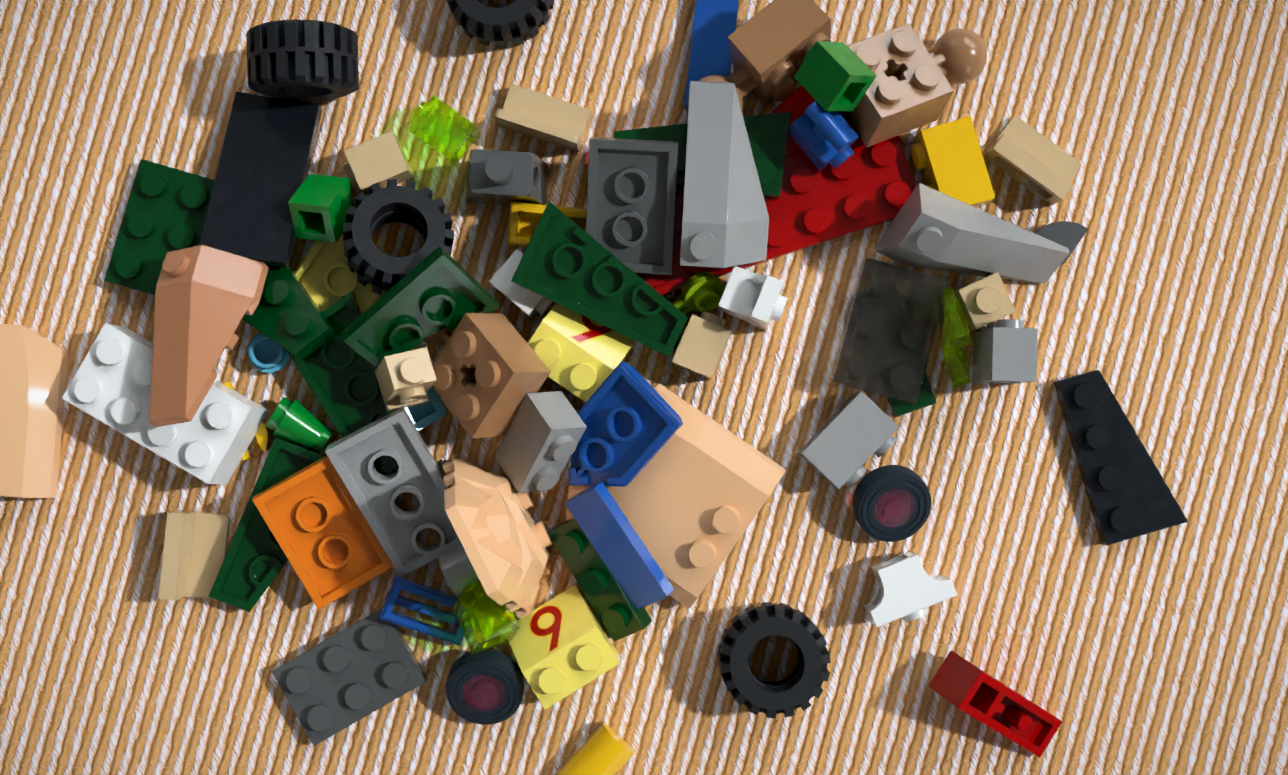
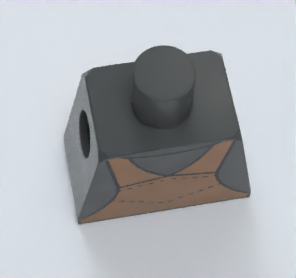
(505, 177)

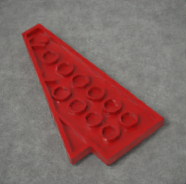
(814, 203)

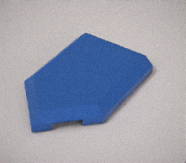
(623, 431)

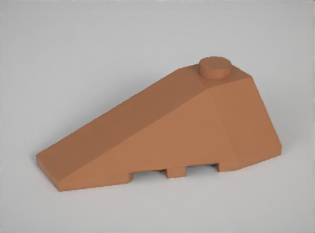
(195, 318)

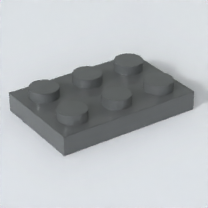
(633, 201)
(349, 676)

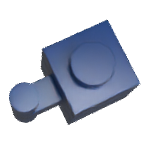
(823, 136)

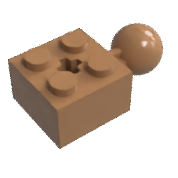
(772, 49)
(911, 81)
(485, 372)

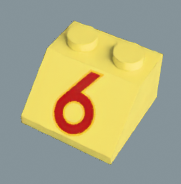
(578, 350)
(562, 647)

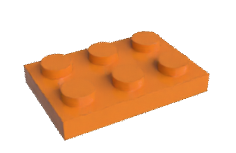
(322, 532)

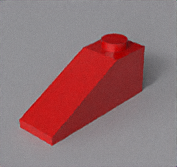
(994, 704)

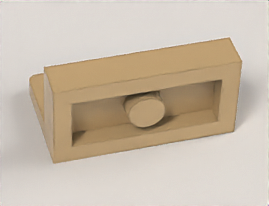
(544, 117)
(1033, 161)
(192, 553)

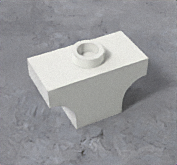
(753, 298)
(905, 590)

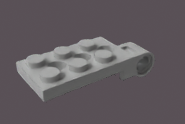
(376, 495)

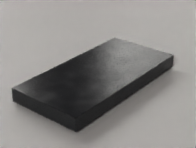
(257, 174)

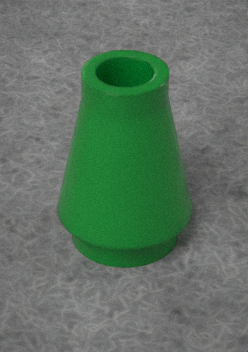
(298, 425)

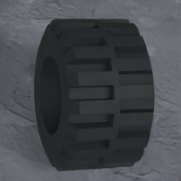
(501, 23)
(302, 59)
(387, 206)
(791, 691)

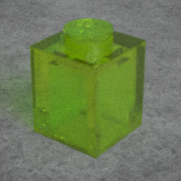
(443, 129)
(483, 619)

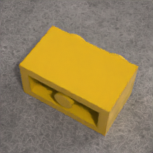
(953, 162)

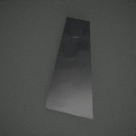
(1116, 470)

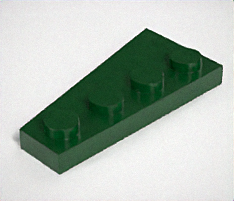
(767, 139)
(588, 279)
(344, 379)
(254, 552)

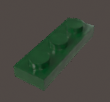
(597, 582)

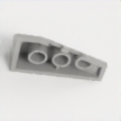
(723, 198)
(958, 238)

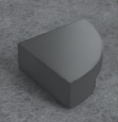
(1063, 233)

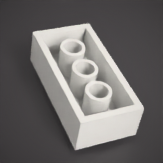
(117, 390)

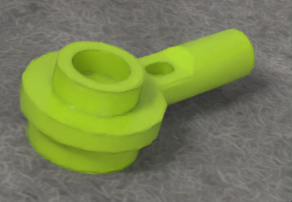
(700, 293)

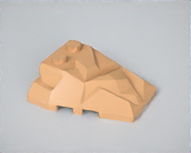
(497, 534)

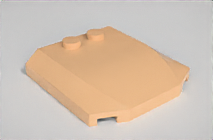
(30, 412)
(695, 498)

